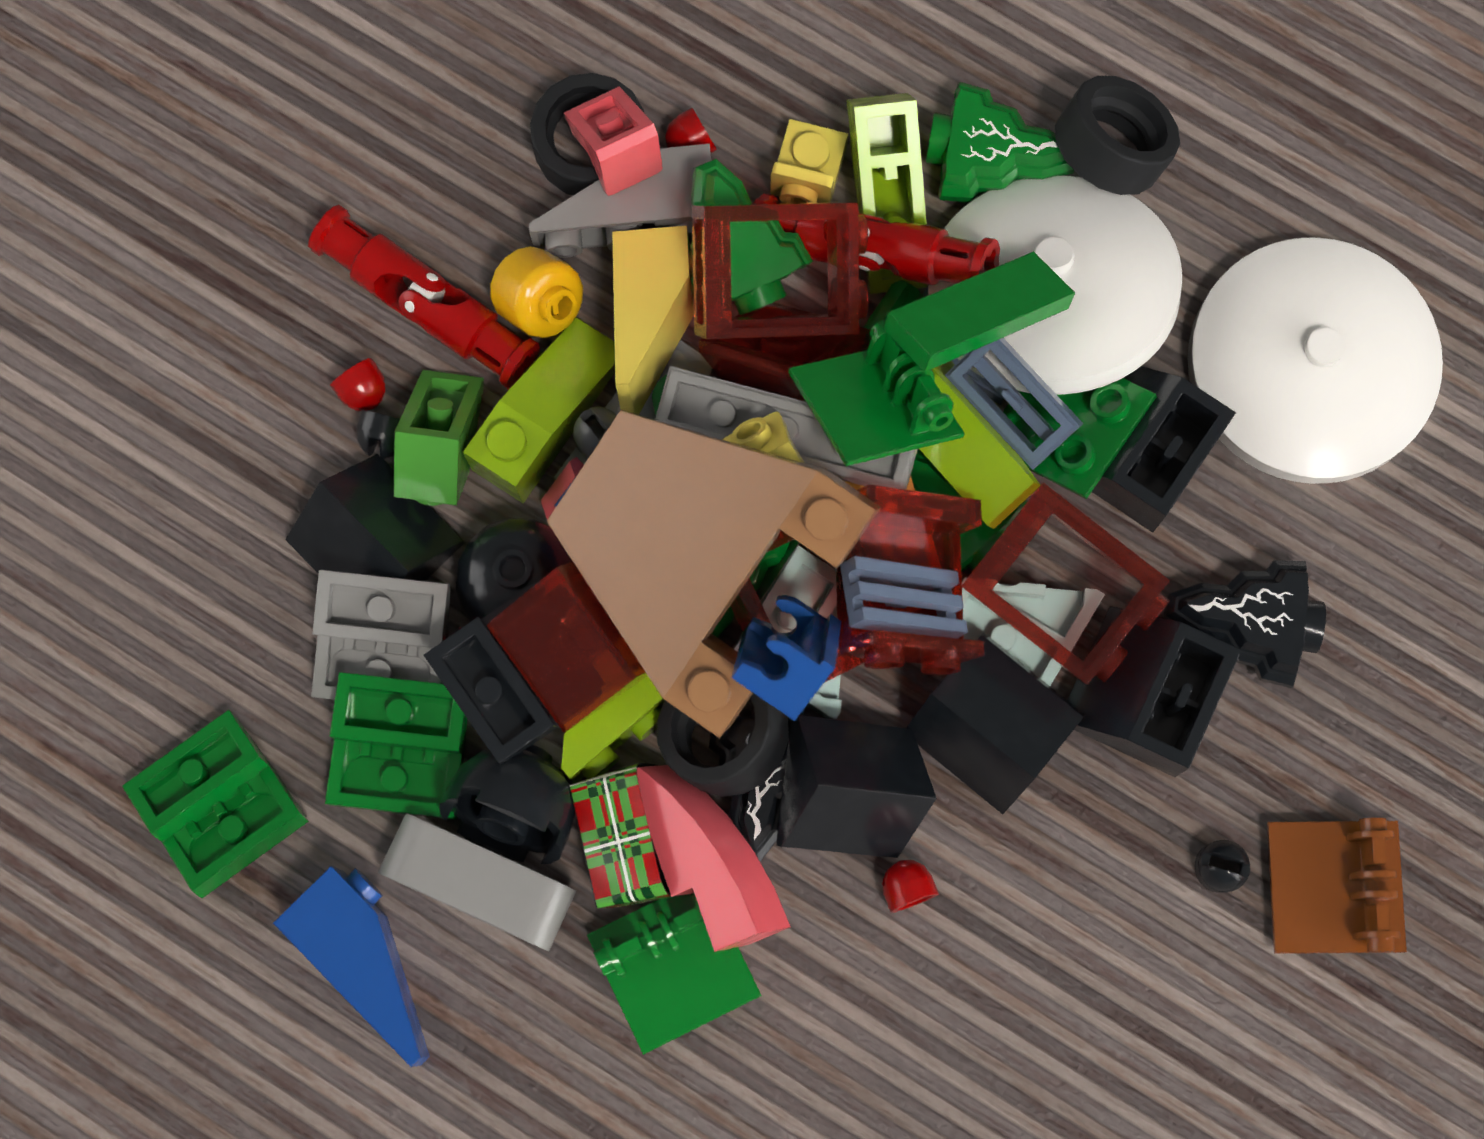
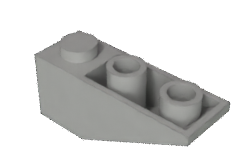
(592, 215)

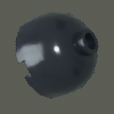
(504, 562)
(512, 804)

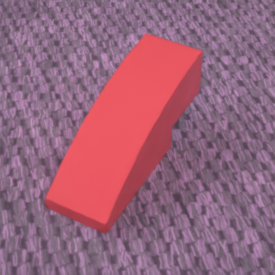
(711, 858)

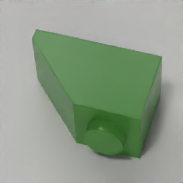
(433, 436)

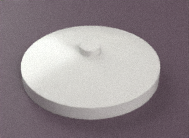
(1111, 257)
(1317, 358)

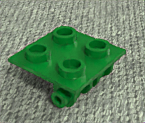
(876, 401)
(1108, 421)
(668, 970)

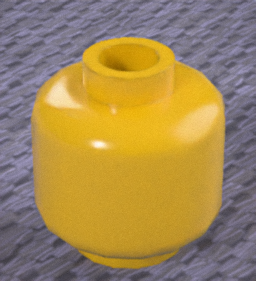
(536, 292)

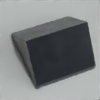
(364, 529)
(994, 725)
(852, 787)

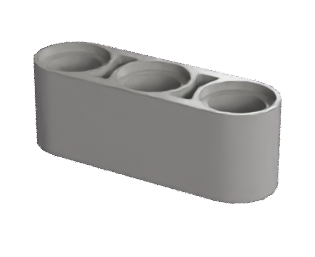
(477, 881)

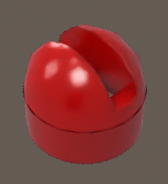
(687, 130)
(360, 386)
(907, 885)

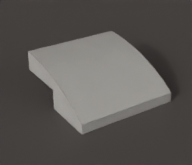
(376, 627)

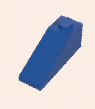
(356, 952)

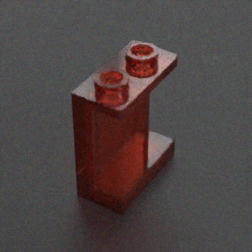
(920, 532)

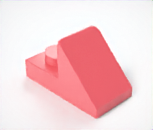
(617, 138)

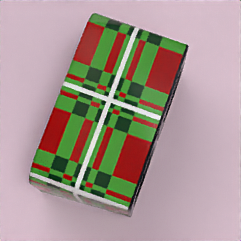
(617, 839)

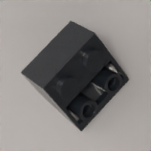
(1163, 448)
(1158, 695)

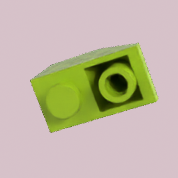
(592, 743)

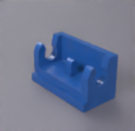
(790, 665)

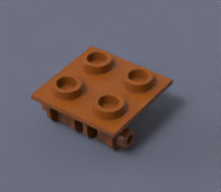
(1336, 887)

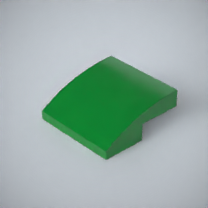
(394, 745)
(215, 804)

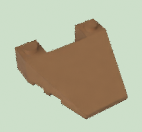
(673, 532)

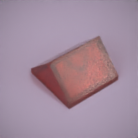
(766, 360)
(567, 647)

